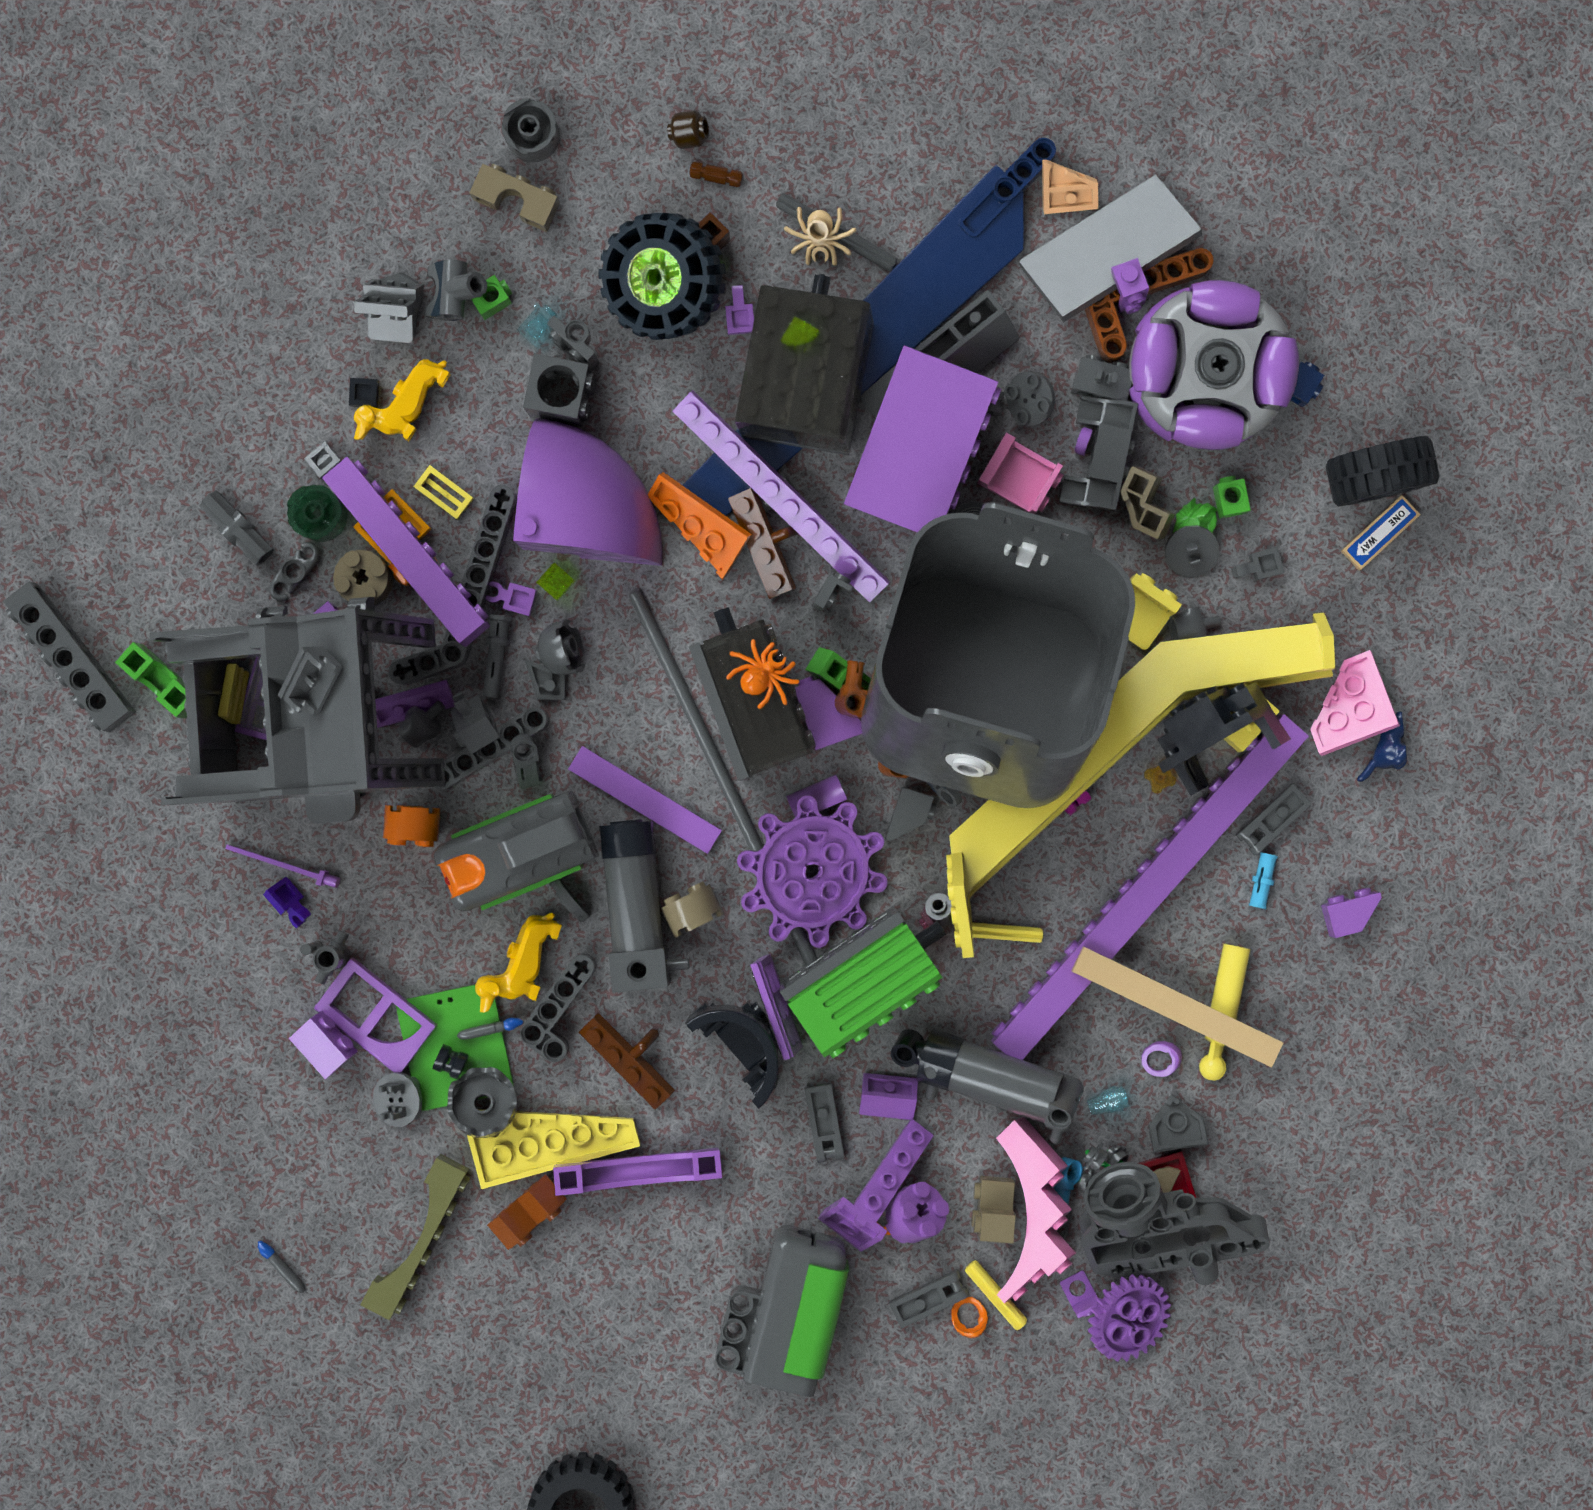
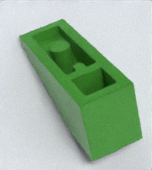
(832, 669)

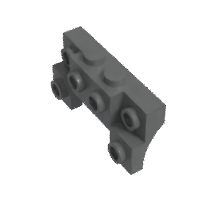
(1108, 457)

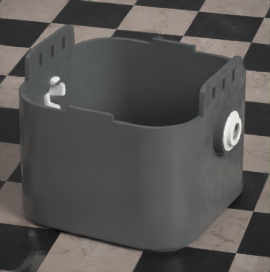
(999, 656)

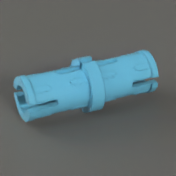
(1263, 880)

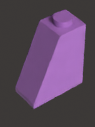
(821, 715)

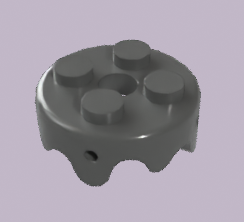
(473, 1085)

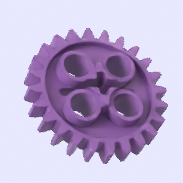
(1129, 1317)

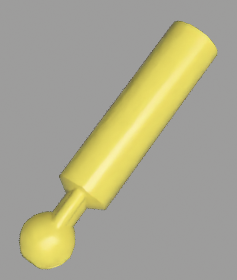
(1225, 1000)

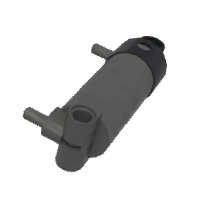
(990, 1077)

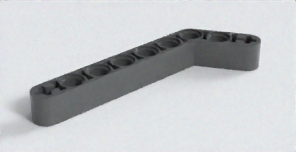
(480, 590)

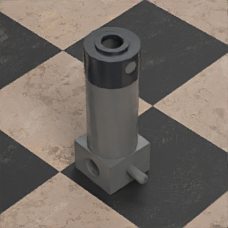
(635, 907)

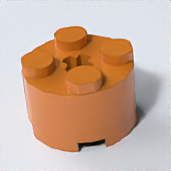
(411, 824)

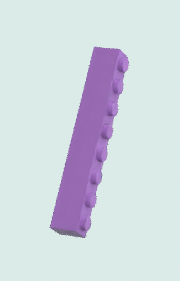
(406, 551)

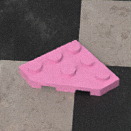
(1357, 708)

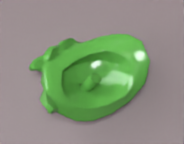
(1196, 514)

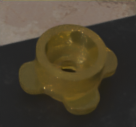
(1158, 785)

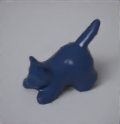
(1389, 751)

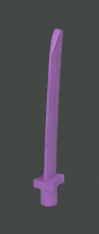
(323, 877)

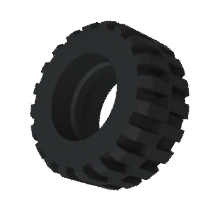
(1382, 471)
(582, 1474)

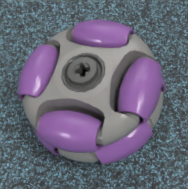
(1244, 367)

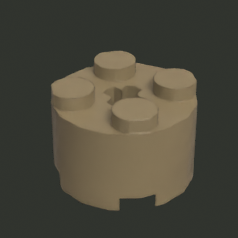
(356, 563)
(691, 909)

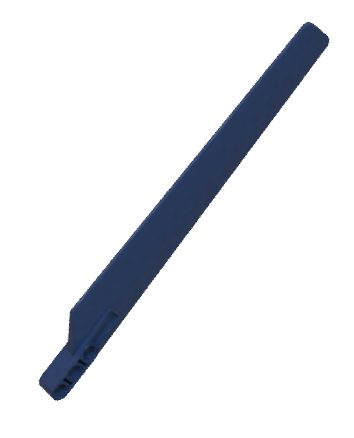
(917, 295)

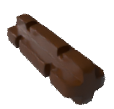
(716, 174)

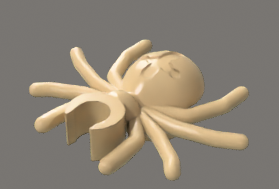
(820, 234)

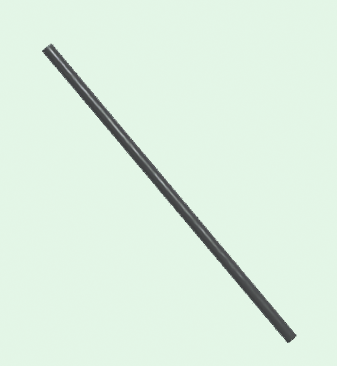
(708, 747)

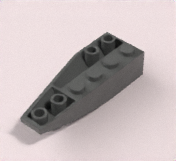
(966, 340)

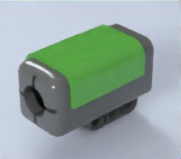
(791, 1317)

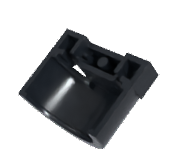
(748, 1039)

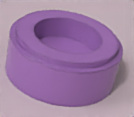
(1083, 441)

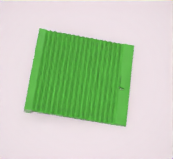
(450, 1020)

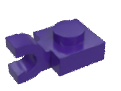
(286, 897)

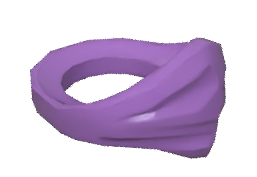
(1165, 1047)

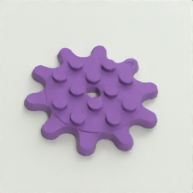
(825, 897)

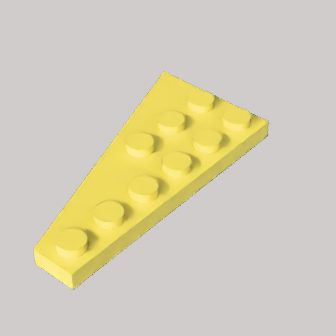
(542, 1140)

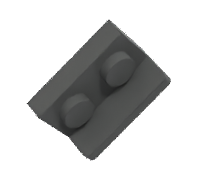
(828, 594)

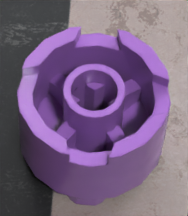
(916, 1213)

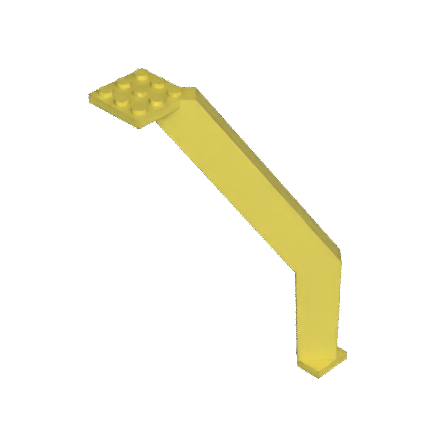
(1141, 701)

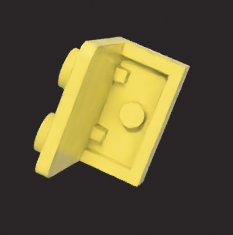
(1151, 610)

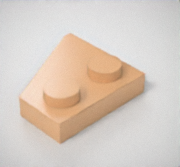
(1067, 189)

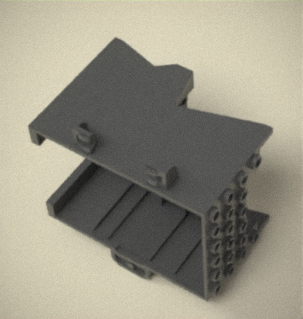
(308, 755)

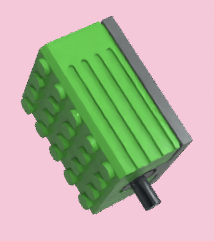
(862, 981)

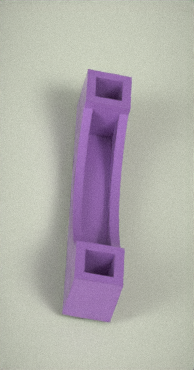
(637, 1170)

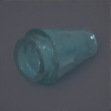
(1109, 1101)

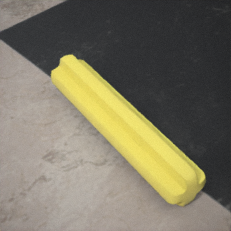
(1007, 932)
(991, 1289)

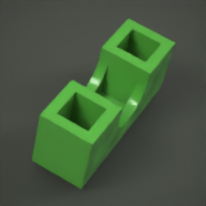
(156, 675)

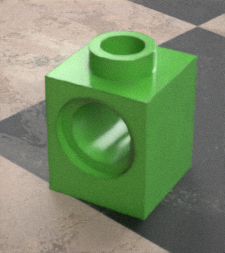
(488, 309)
(1225, 508)

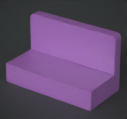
(888, 1096)

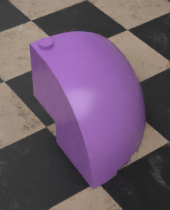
(583, 499)

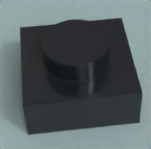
(363, 392)

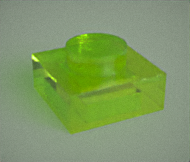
(555, 581)

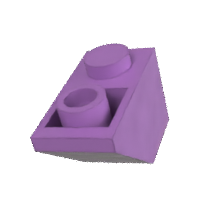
(1349, 915)

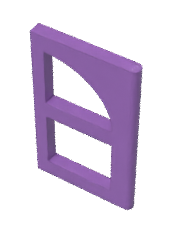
(392, 1054)

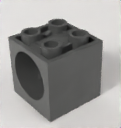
(548, 368)

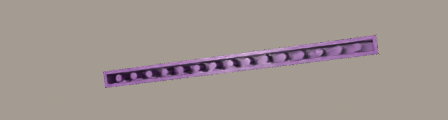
(1148, 889)

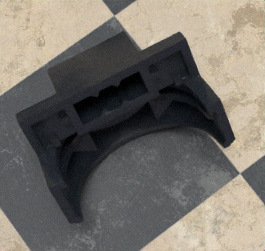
(1209, 720)

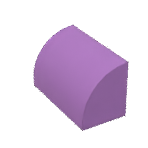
(826, 792)

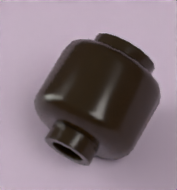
(688, 129)

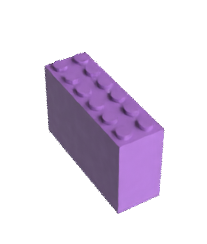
(922, 440)

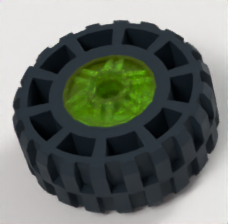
(662, 275)

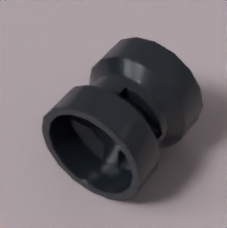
(456, 1063)

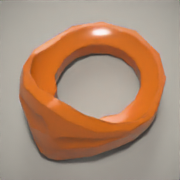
(982, 1320)

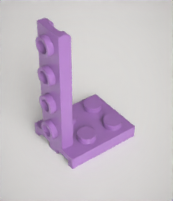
(859, 1220)

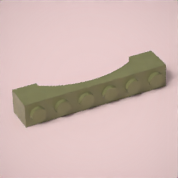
(444, 1182)

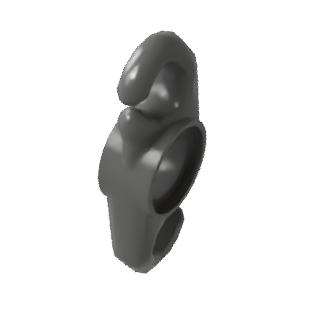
(282, 576)

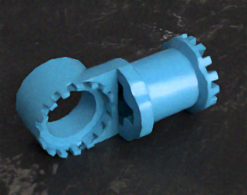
(1067, 1184)

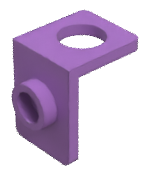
(1083, 1303)

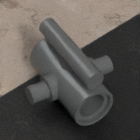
(321, 955)

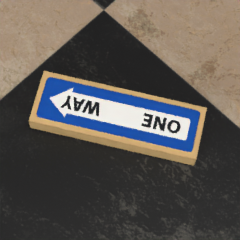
(1380, 532)

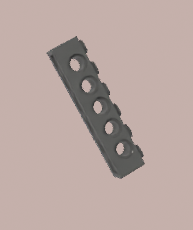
(20, 608)

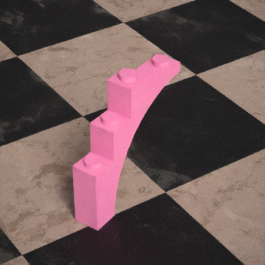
(1046, 1211)

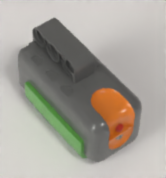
(516, 852)

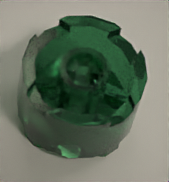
(301, 516)

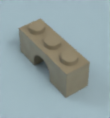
(494, 185)

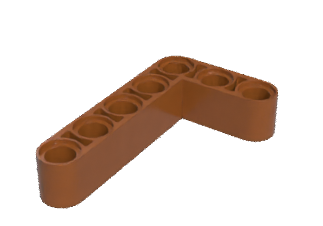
(1161, 280)

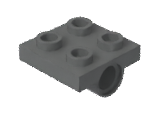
(578, 349)

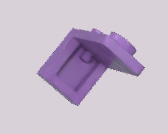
(1131, 286)

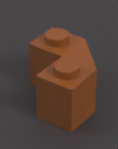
(519, 1218)

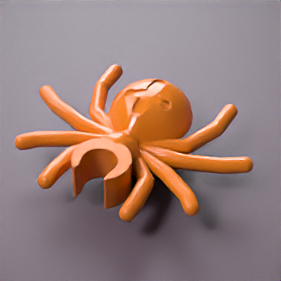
(763, 673)

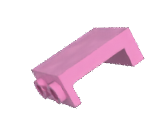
(1020, 475)

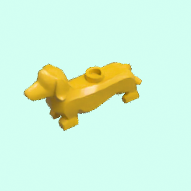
(405, 406)
(523, 963)

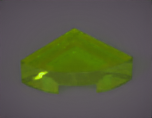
(799, 333)

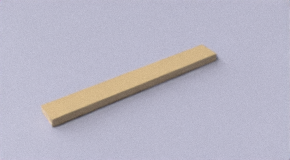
(1177, 1006)

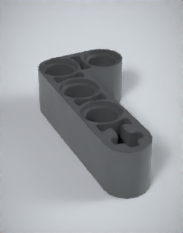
(561, 1002)

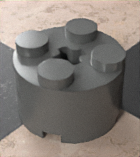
(534, 115)

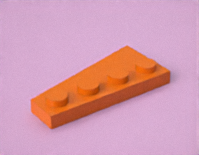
(708, 529)

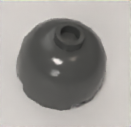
(559, 648)

